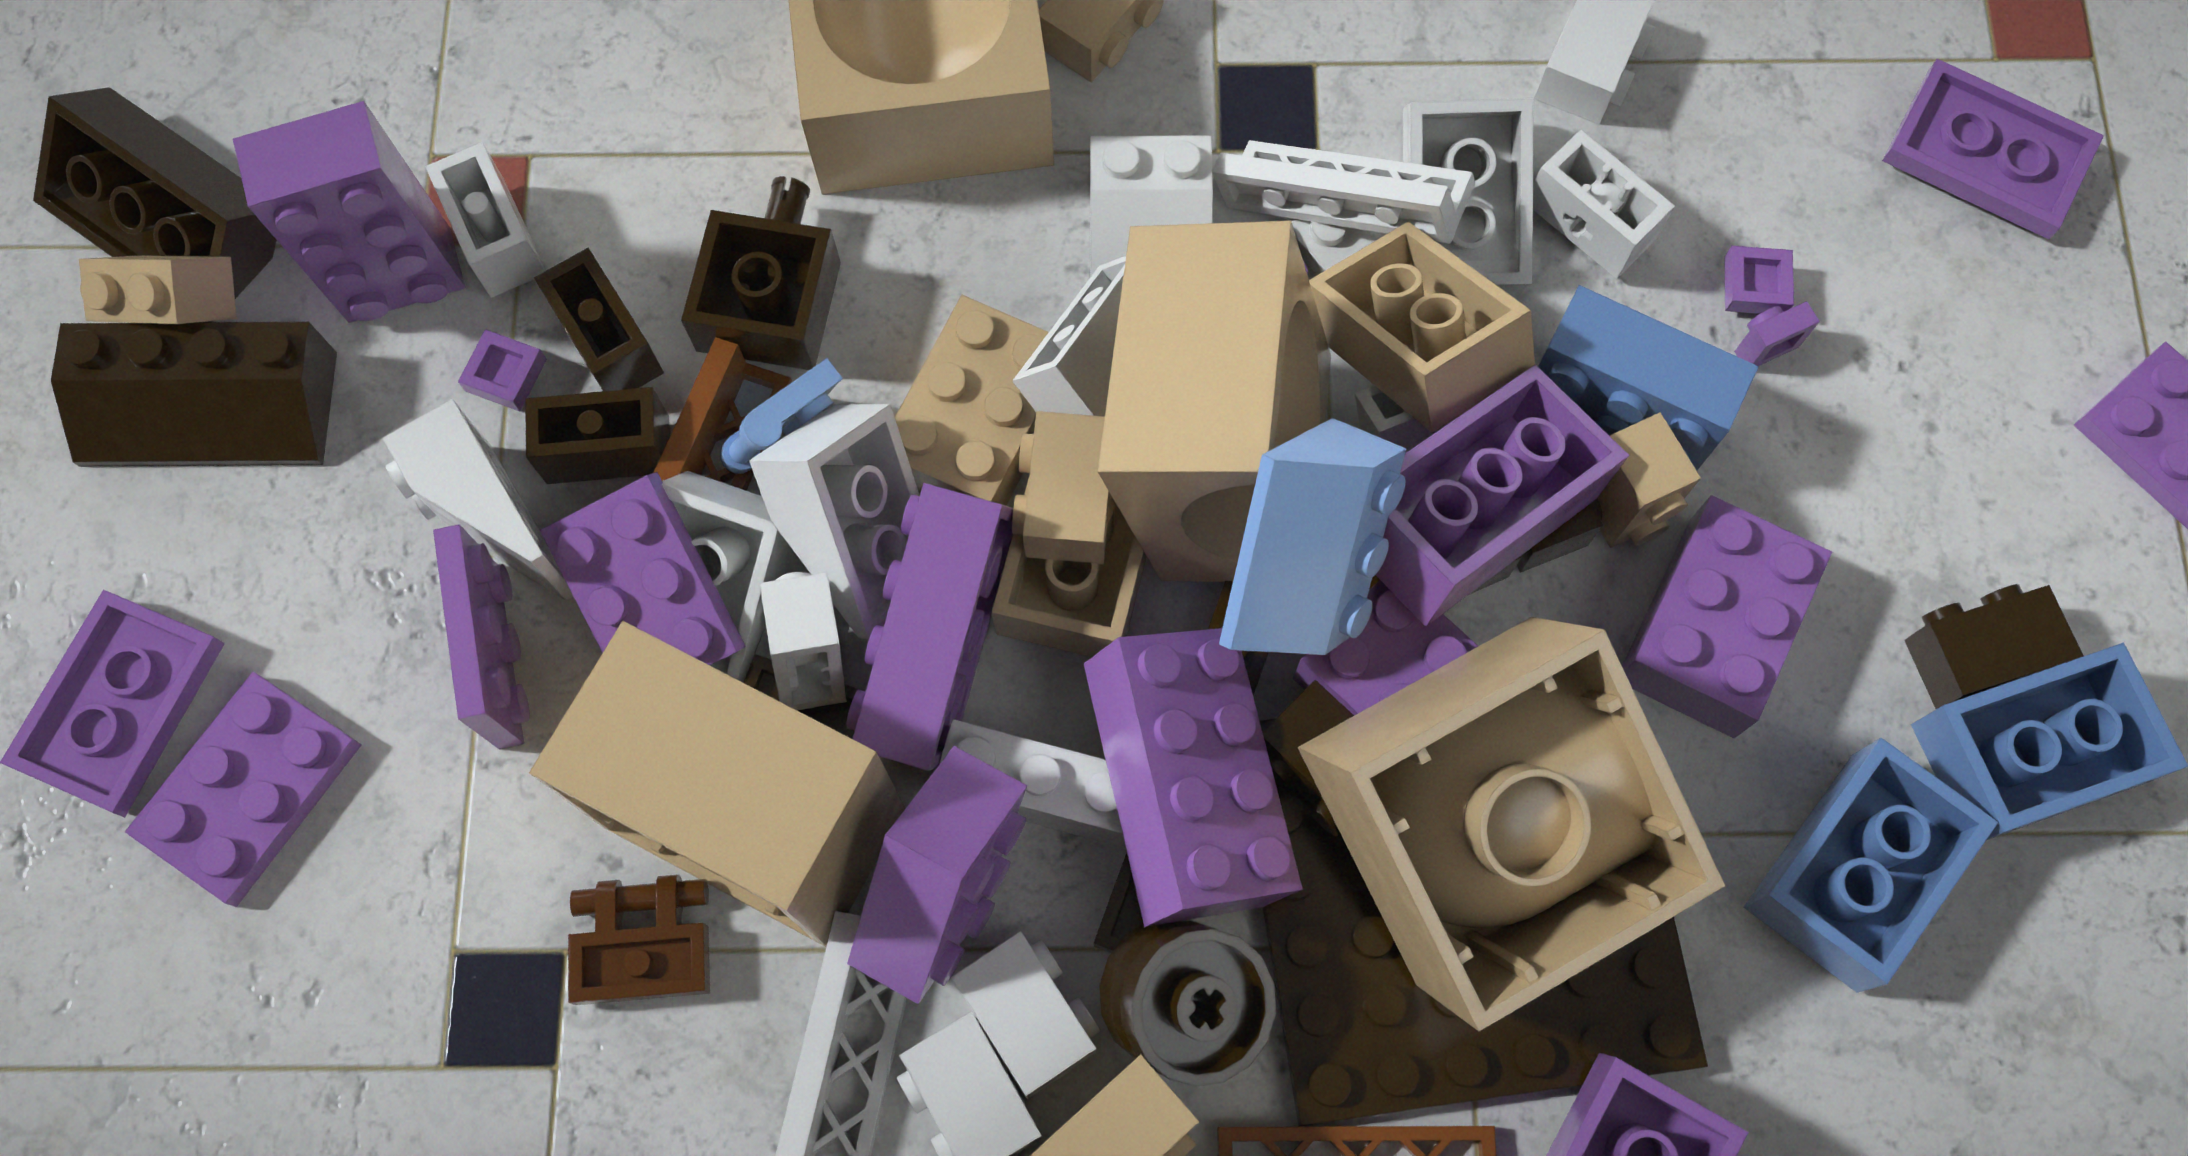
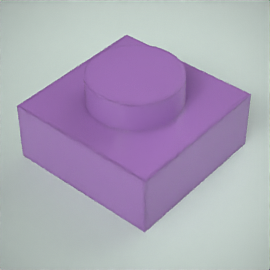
(1758, 279)
(1776, 333)
(502, 370)

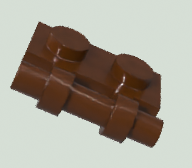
(638, 961)

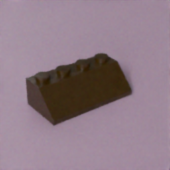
(143, 186)
(194, 393)

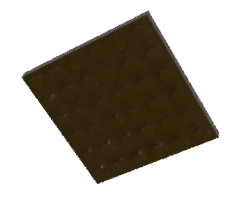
(1379, 1044)

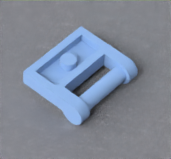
(778, 414)

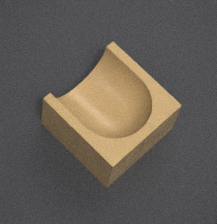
(920, 89)
(1207, 375)
(722, 782)
(1513, 817)

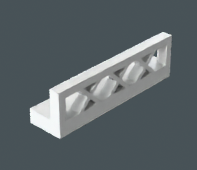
(1344, 189)
(821, 1051)

